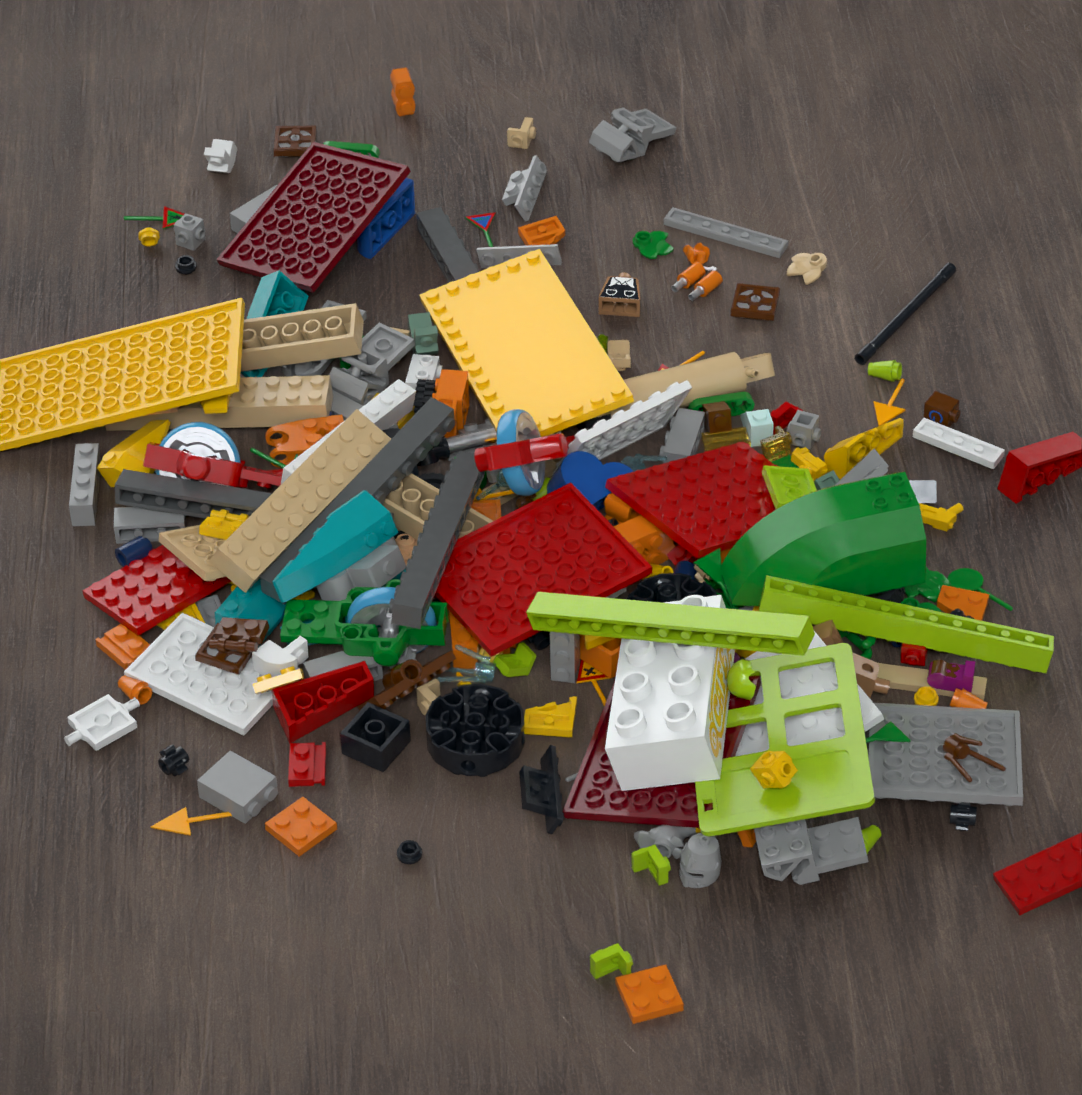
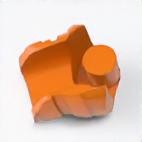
(698, 254)

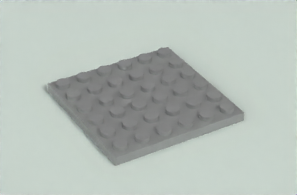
(919, 766)

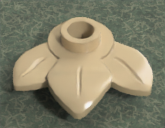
(807, 265)

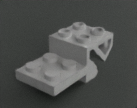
(630, 134)
(369, 370)
(809, 851)

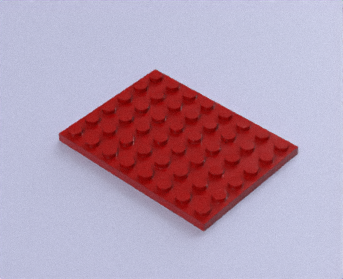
(701, 498)
(542, 547)

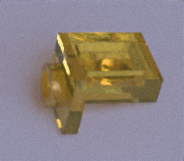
(776, 445)

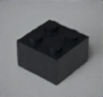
(375, 737)

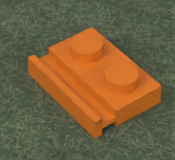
(122, 645)

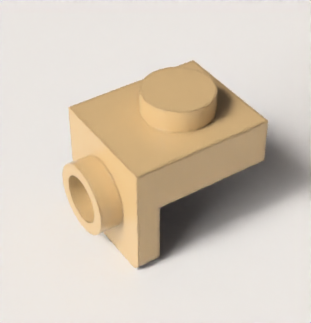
(521, 137)
(619, 353)
(426, 694)

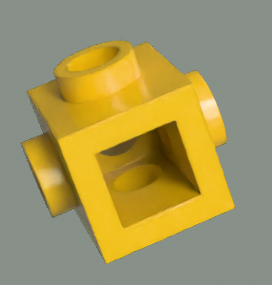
(774, 769)

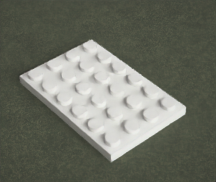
(631, 425)
(207, 690)

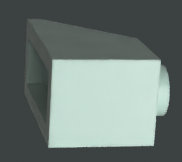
(758, 425)

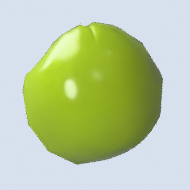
(738, 679)

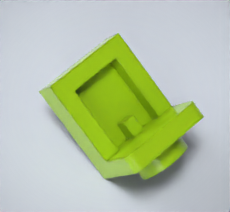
(516, 664)
(653, 860)
(610, 959)

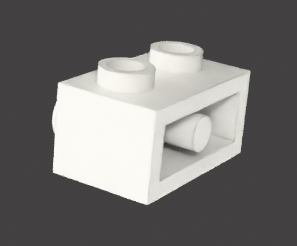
(423, 367)

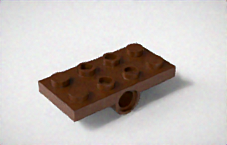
(407, 676)

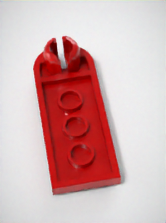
(1043, 875)

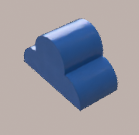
(388, 220)
(587, 476)

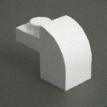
(221, 156)
(272, 658)

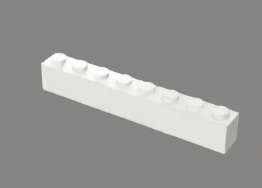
(382, 410)

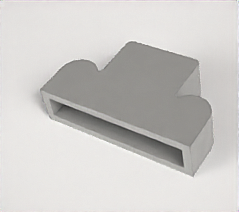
(370, 571)

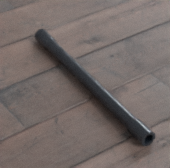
(870, 349)

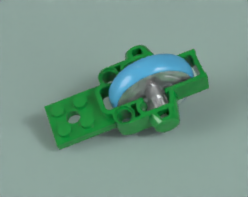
(360, 635)

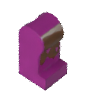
(951, 675)

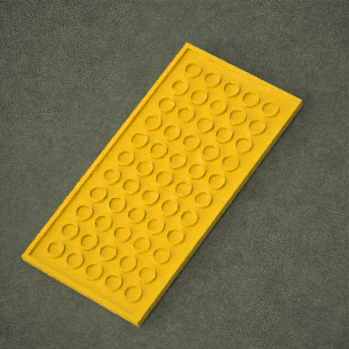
(526, 345)
(121, 374)

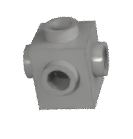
(189, 231)
(804, 429)

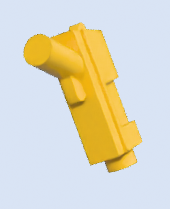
(806, 460)
(940, 518)

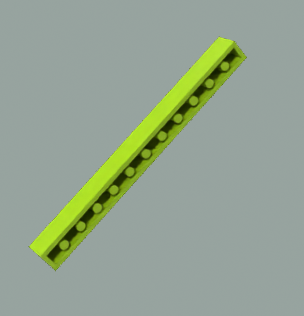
(671, 623)
(909, 624)

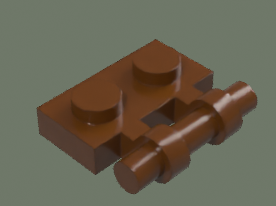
(239, 635)

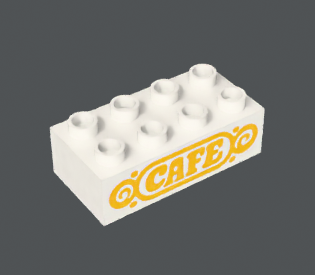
(669, 710)

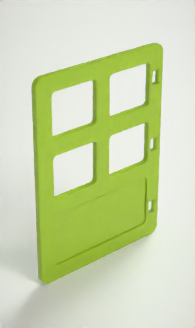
(830, 773)

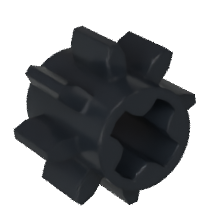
(173, 760)
(963, 815)

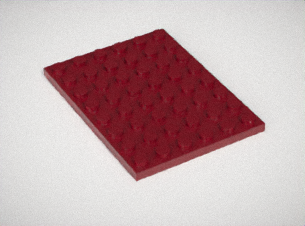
(314, 215)
(599, 796)

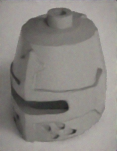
(702, 857)

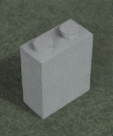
(237, 787)

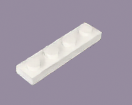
(958, 443)

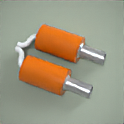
(693, 274)

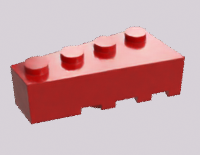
(1039, 465)
(321, 698)

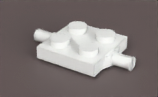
(102, 722)

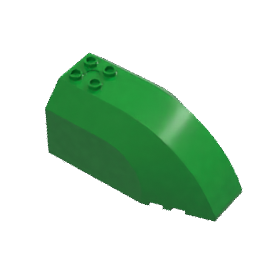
(840, 538)

